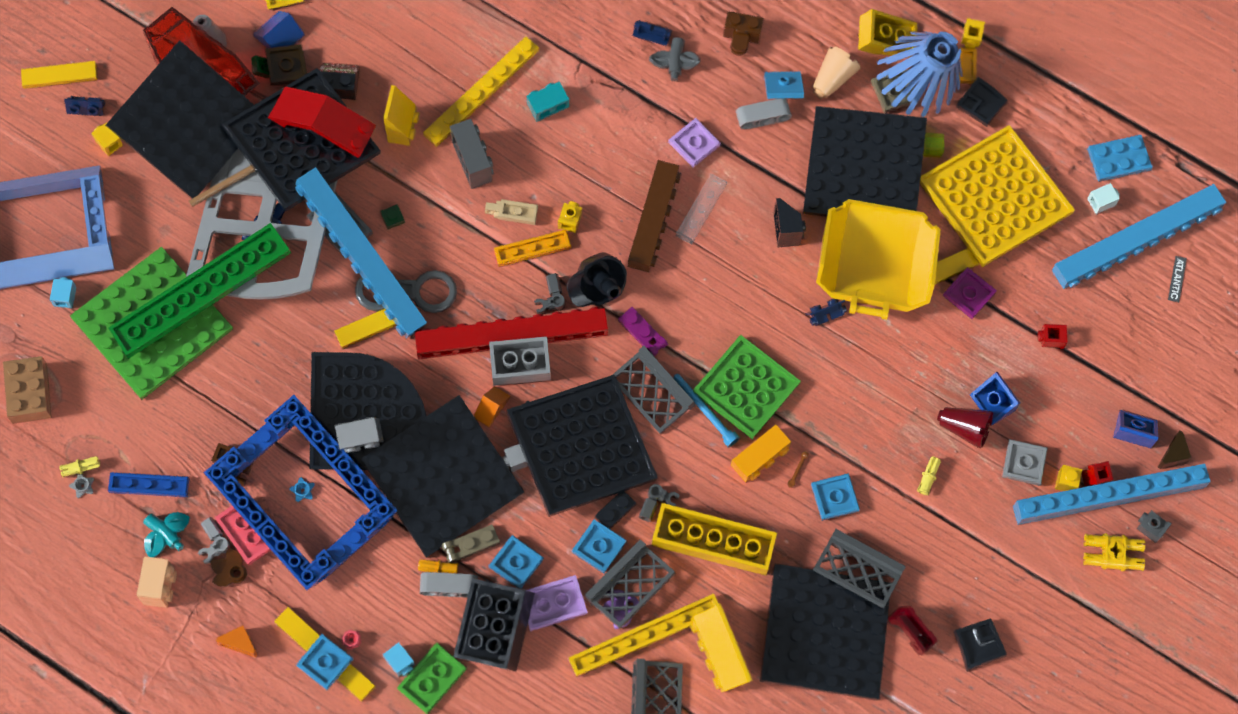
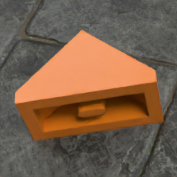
(491, 406)
(238, 641)

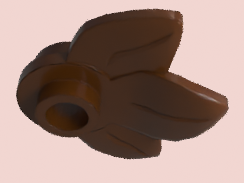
(227, 567)

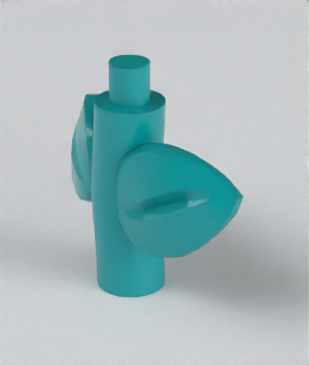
(164, 532)

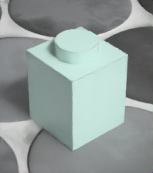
(1103, 198)

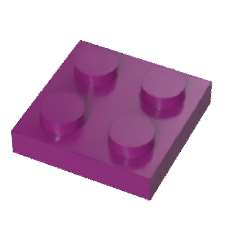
(969, 293)

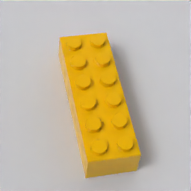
(714, 539)

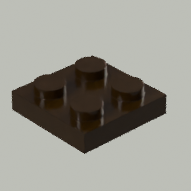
(285, 64)

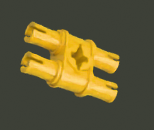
(1120, 545)

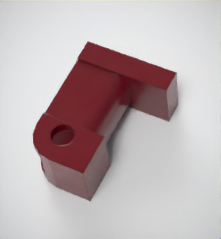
(920, 636)

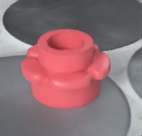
(346, 639)

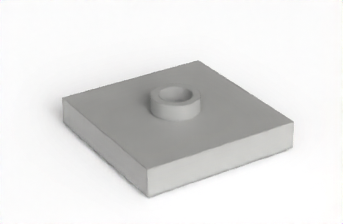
(1024, 462)

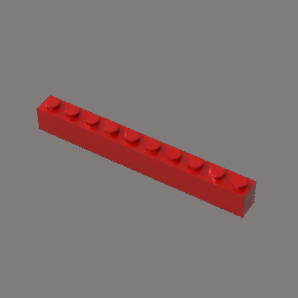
(476, 337)

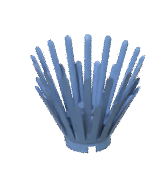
(933, 58)

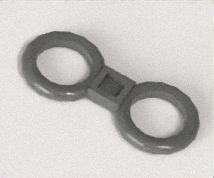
(412, 289)

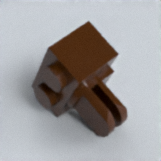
(742, 30)

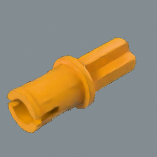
(437, 566)

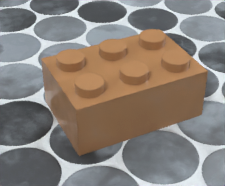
(27, 389)

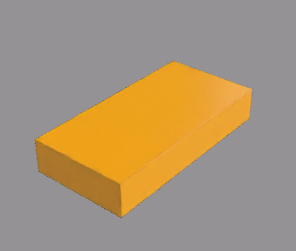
(969, 65)

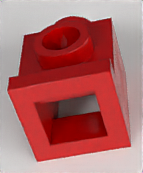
(1057, 331)
(1097, 473)

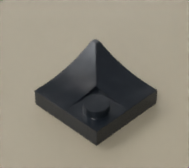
(982, 102)
(979, 644)

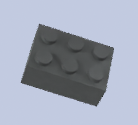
(472, 153)

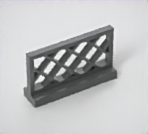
(667, 383)
(881, 563)
(621, 570)
(639, 686)

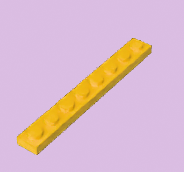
(481, 90)
(639, 637)

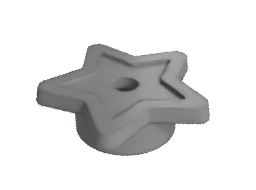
(76, 485)

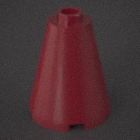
(967, 424)

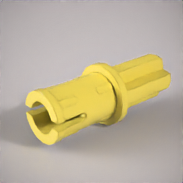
(79, 466)
(929, 476)

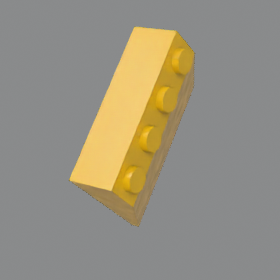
(720, 649)

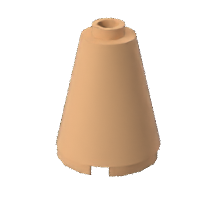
(834, 72)

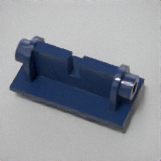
(651, 32)
(80, 106)
(819, 313)

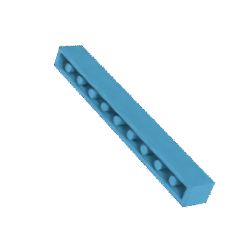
(1138, 236)
(360, 252)
(1111, 494)

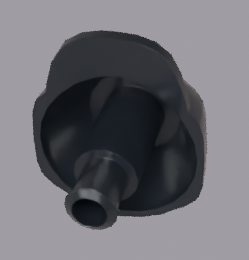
(597, 280)

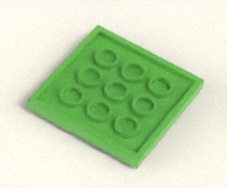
(746, 387)

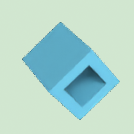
(63, 292)
(399, 660)

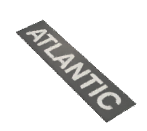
(1177, 279)

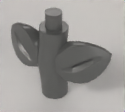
(675, 59)

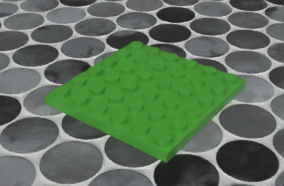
(167, 355)

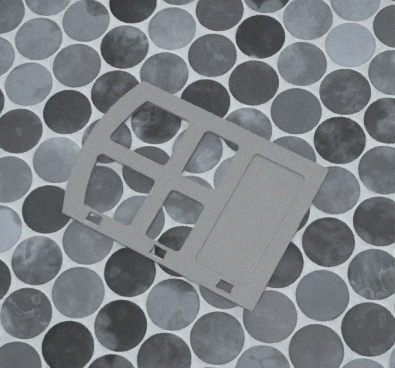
(254, 186)

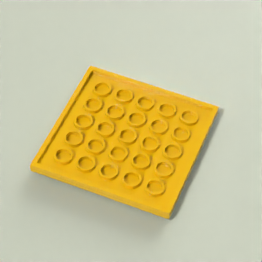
(996, 195)

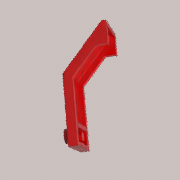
(324, 117)

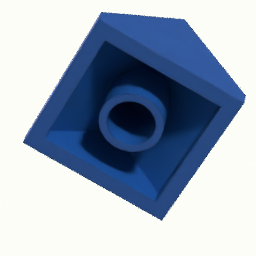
(279, 31)
(995, 397)
(1136, 429)

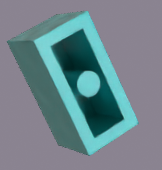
(547, 101)

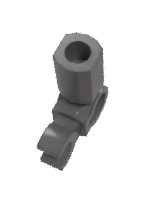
(555, 302)
(655, 494)

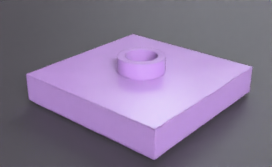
(694, 142)

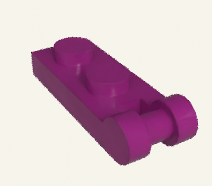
(642, 331)

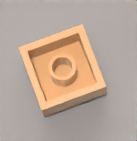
(156, 582)

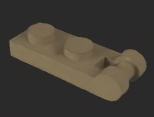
(471, 543)

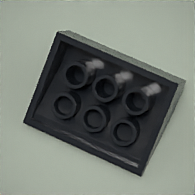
(494, 624)

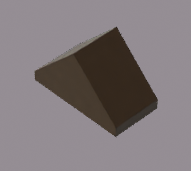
(1176, 453)

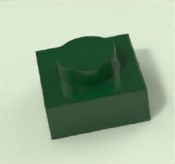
(259, 66)
(392, 216)

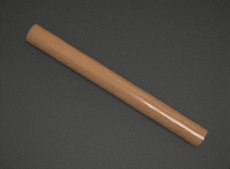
(222, 185)

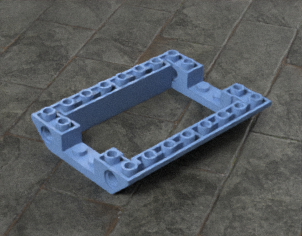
(69, 263)

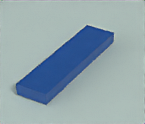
(148, 484)

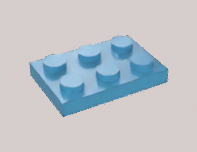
(1119, 158)

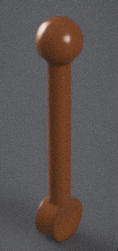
(791, 483)

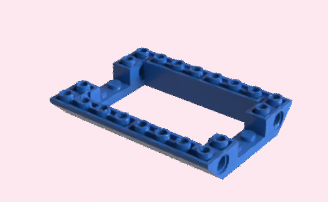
(277, 424)

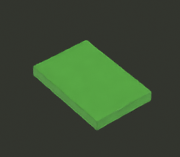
(431, 678)

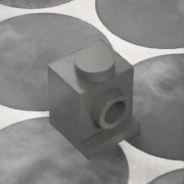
(1152, 532)

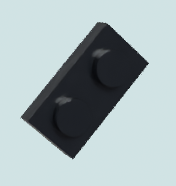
(615, 510)

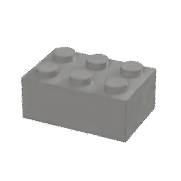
(520, 361)
(358, 434)

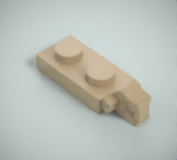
(513, 211)

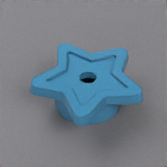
(302, 485)

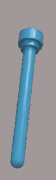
(729, 437)

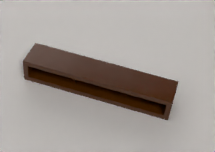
(654, 215)

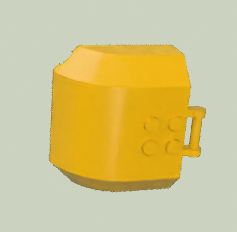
(878, 257)

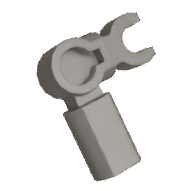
(214, 533)

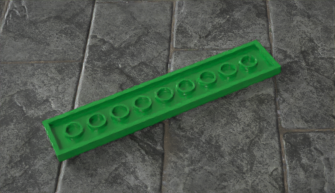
(199, 290)

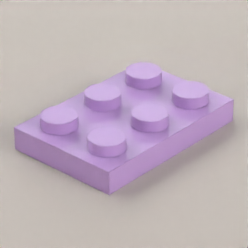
(556, 603)

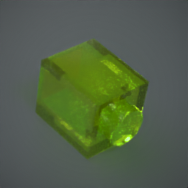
(933, 145)

